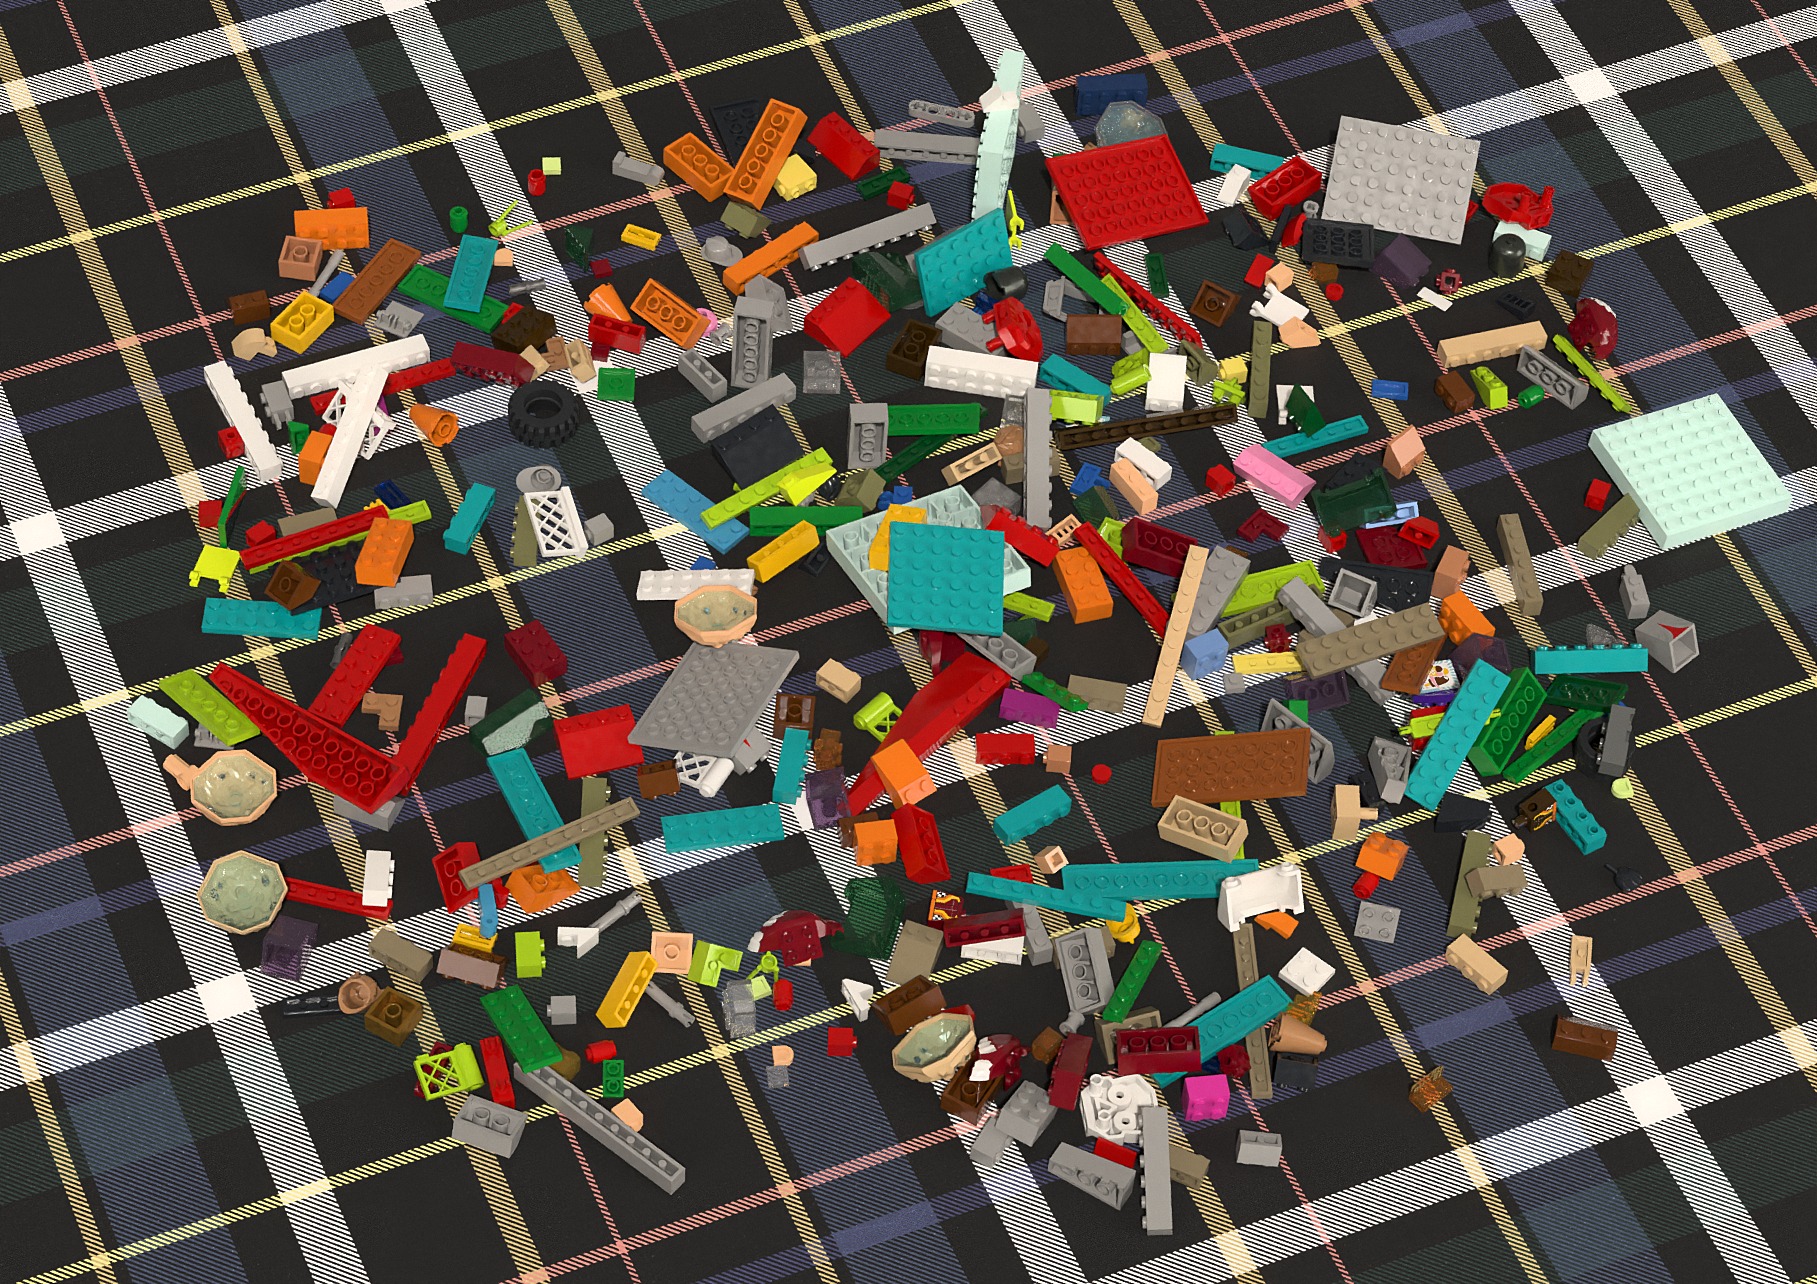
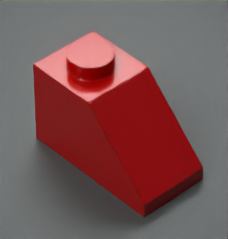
(1420, 531)

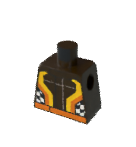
(1536, 811)

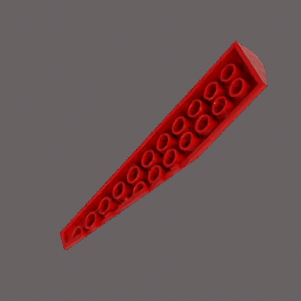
(935, 717)
(314, 745)

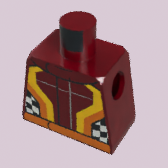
(944, 907)

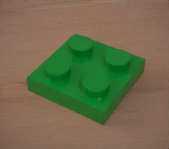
(616, 384)

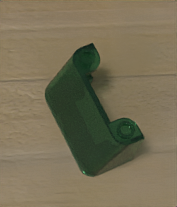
(1354, 504)
(871, 919)

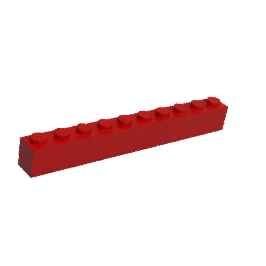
(440, 706)

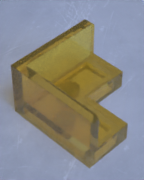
(1304, 1008)

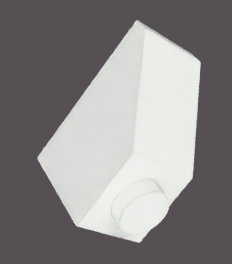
(1234, 185)

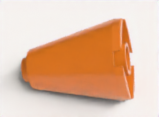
(607, 302)
(435, 423)

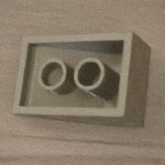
(915, 953)

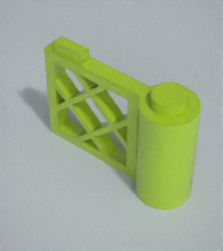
(1130, 378)
(875, 713)
(464, 1067)

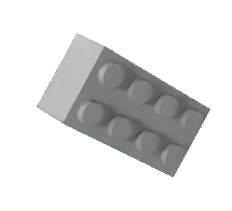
(968, 332)
(867, 435)

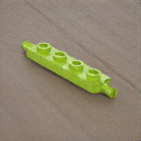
(1426, 725)

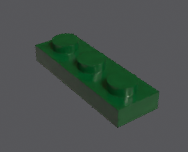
(882, 182)
(1156, 275)

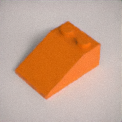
(902, 774)
(538, 890)

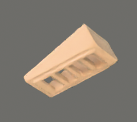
(1064, 524)

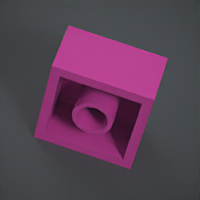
(1205, 1097)

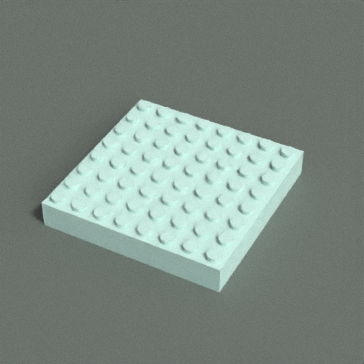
(998, 140)
(1690, 471)
(949, 507)

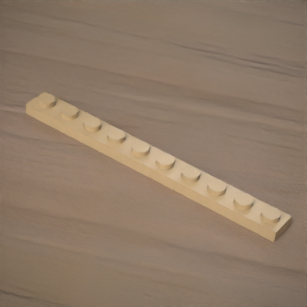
(1175, 636)

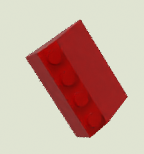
(846, 318)
(1020, 534)
(597, 742)

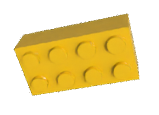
(880, 546)

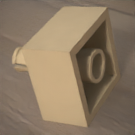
(1347, 812)

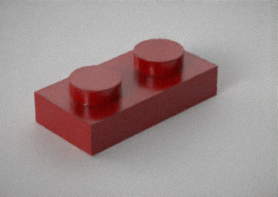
(1018, 873)

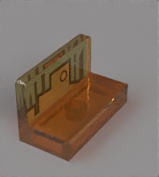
(1430, 1090)

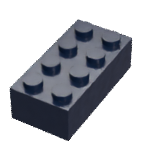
(1096, 92)

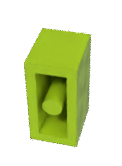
(528, 954)

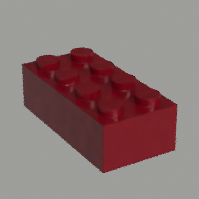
(491, 364)
(1156, 547)
(1158, 1050)
(1069, 1071)

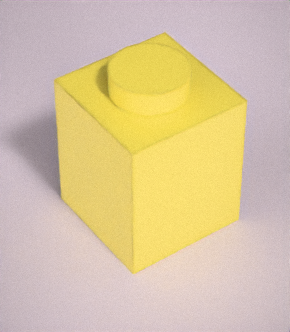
(1233, 368)

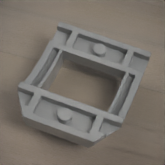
(1055, 293)

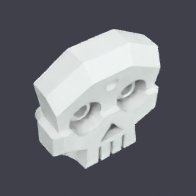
(1105, 1112)

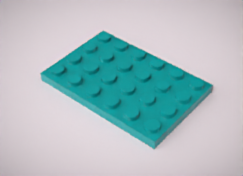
(957, 263)

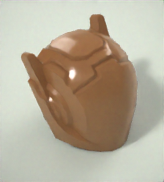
(1009, 440)
(358, 994)

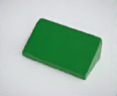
(298, 436)

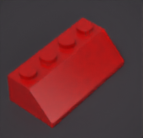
(844, 146)
(1283, 186)
(920, 845)

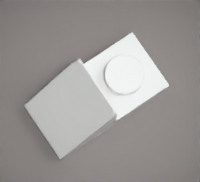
(996, 100)
(581, 937)
(857, 996)

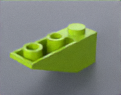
(1490, 388)

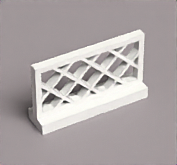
(379, 418)
(571, 523)

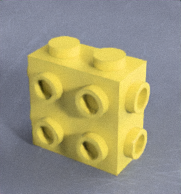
(795, 178)

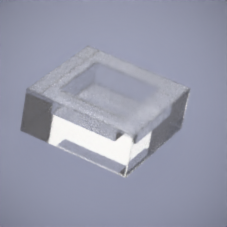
(777, 1076)

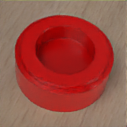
(1334, 291)
(1101, 774)

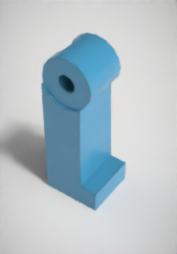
(487, 911)

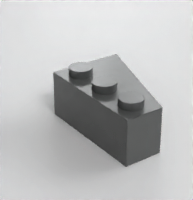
(1615, 740)

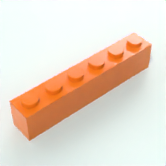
(770, 257)

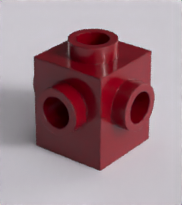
(1456, 281)
(1277, 638)
(1234, 1061)

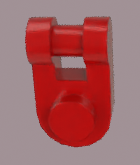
(500, 893)

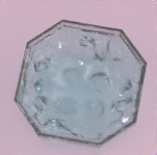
(1125, 123)

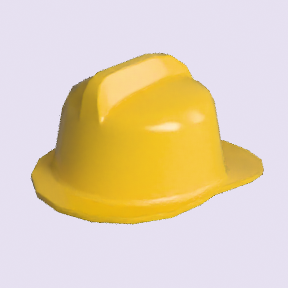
(1128, 929)

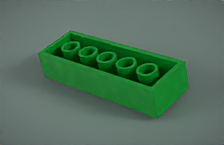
(1503, 733)

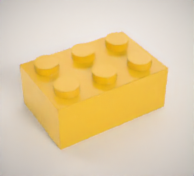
(302, 322)

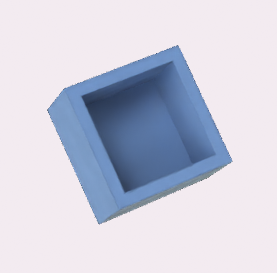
(1204, 654)

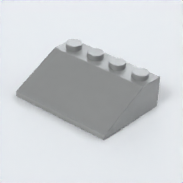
(1321, 750)

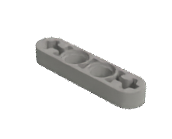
(941, 113)

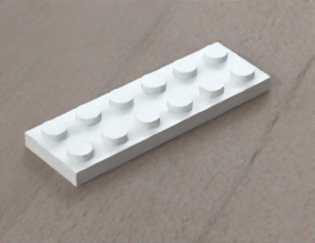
(679, 583)

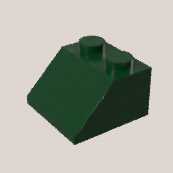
(1304, 412)

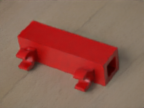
(497, 1072)

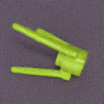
(499, 226)
(767, 965)

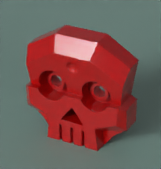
(1519, 204)
(1015, 329)

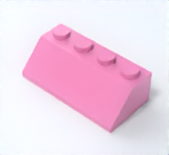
(1273, 475)

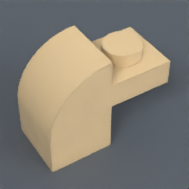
(251, 342)

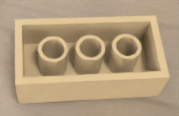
(1203, 829)

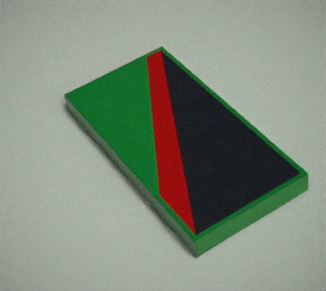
(232, 507)

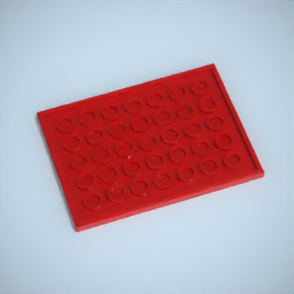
(1126, 192)

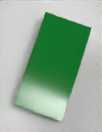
(613, 1078)

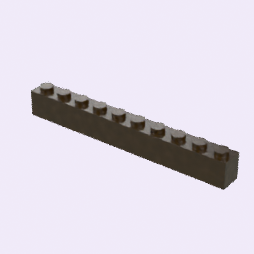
(1145, 425)

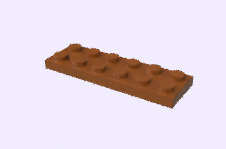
(376, 281)
(1412, 666)

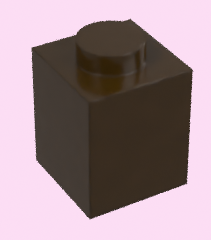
(1039, 649)

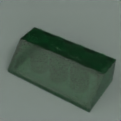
(511, 725)

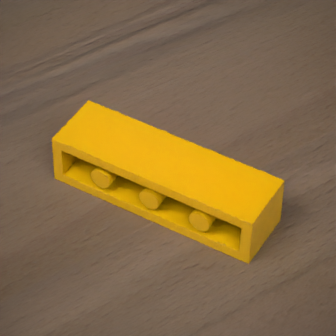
(783, 551)
(627, 989)

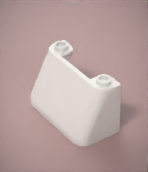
(1260, 892)

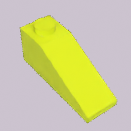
(803, 482)

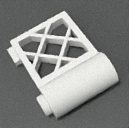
(711, 776)

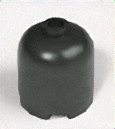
(1507, 255)
(1006, 283)

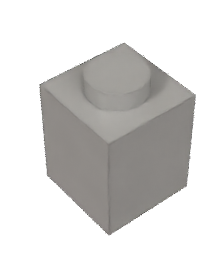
(598, 529)
(475, 710)
(562, 1010)

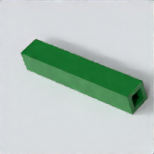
(1086, 280)

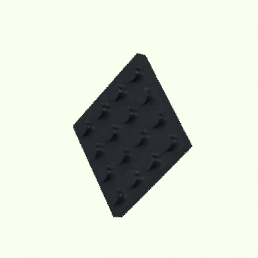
(1338, 242)

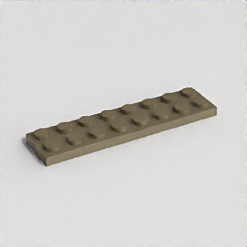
(1370, 641)

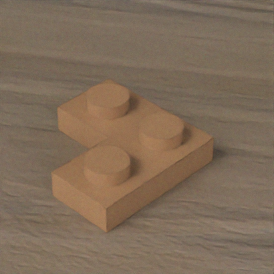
(556, 354)
(387, 706)

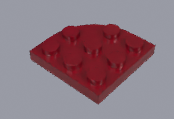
(1385, 547)

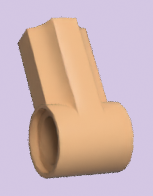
(179, 770)

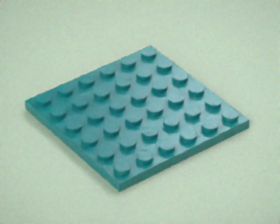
(945, 578)

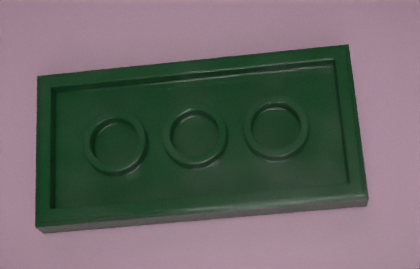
(1585, 693)

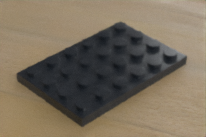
(335, 571)

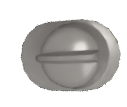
(720, 252)
(538, 479)

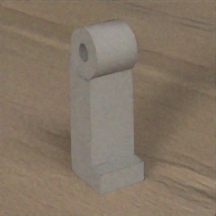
(637, 170)

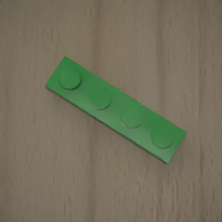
(1055, 692)

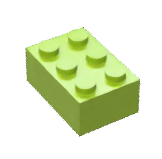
(1076, 406)

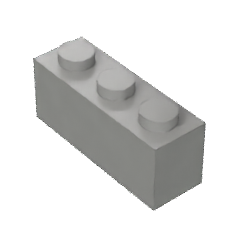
(702, 375)
(409, 592)

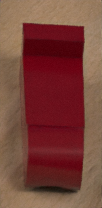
(428, 1069)

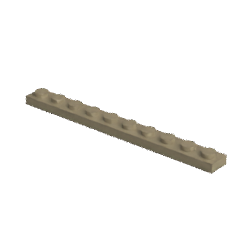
(548, 843)
(1256, 1041)

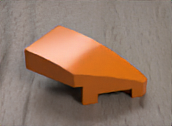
(1279, 922)

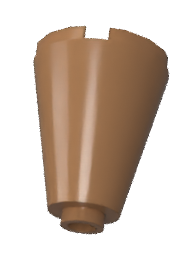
(1295, 1036)

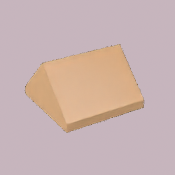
(672, 951)

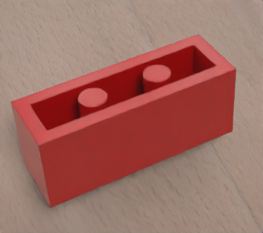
(617, 333)
(1004, 748)

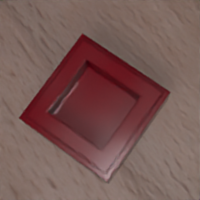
(601, 268)
(600, 352)

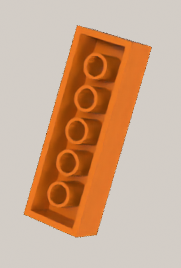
(765, 154)

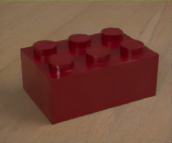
(535, 653)

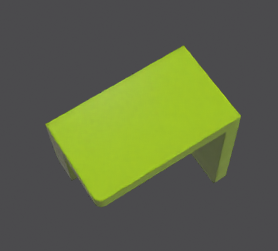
(709, 960)

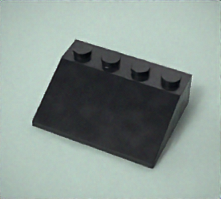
(757, 447)

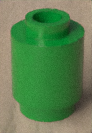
(458, 219)
(1531, 396)

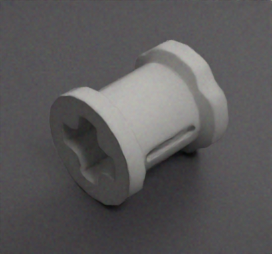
(1310, 209)
(721, 334)
(1071, 1024)

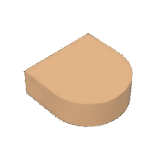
(503, 257)
(782, 1055)

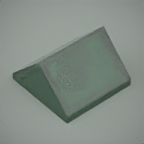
(579, 245)
(1095, 506)
(1020, 628)

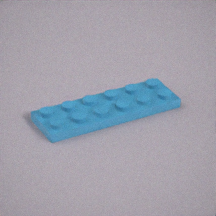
(686, 505)

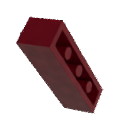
(985, 927)

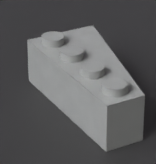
(1390, 768)
(1093, 1174)

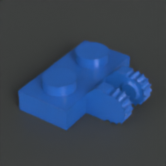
(1087, 478)
(900, 496)

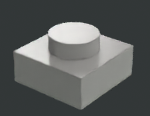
(1233, 683)

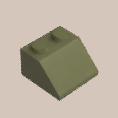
(744, 219)
(1198, 364)
(861, 490)

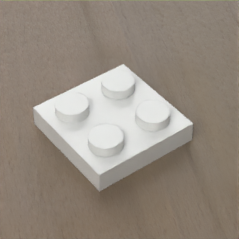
(1306, 972)

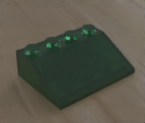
(887, 279)

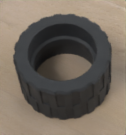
(1586, 757)

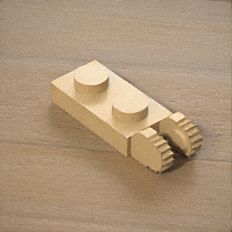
(1580, 958)

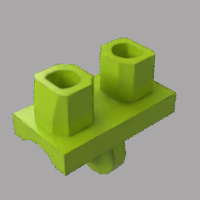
(1228, 389)

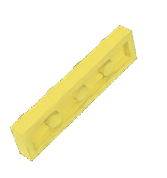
(1267, 663)

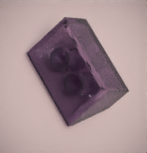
(1321, 693)

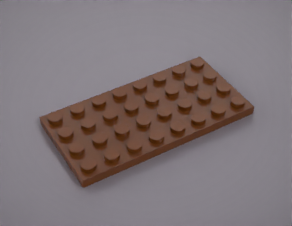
(1232, 767)

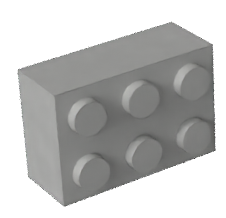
(1026, 1113)

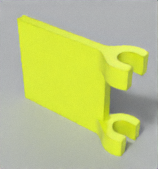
(1012, 221)
(215, 564)

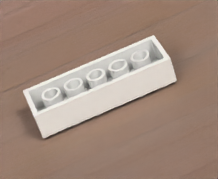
(978, 372)

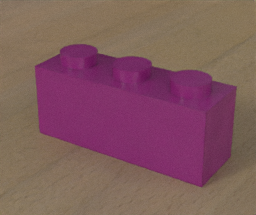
(1029, 708)

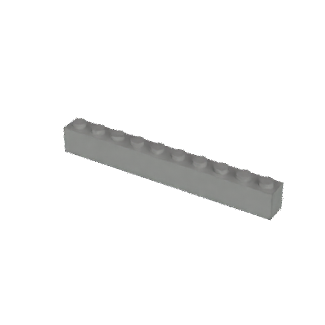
(604, 1127)

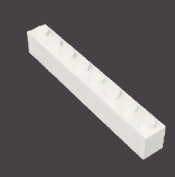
(328, 373)
(242, 415)
(349, 435)

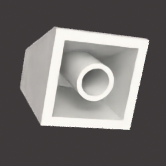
(1166, 388)

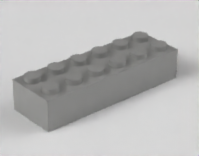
(752, 342)
(1219, 583)

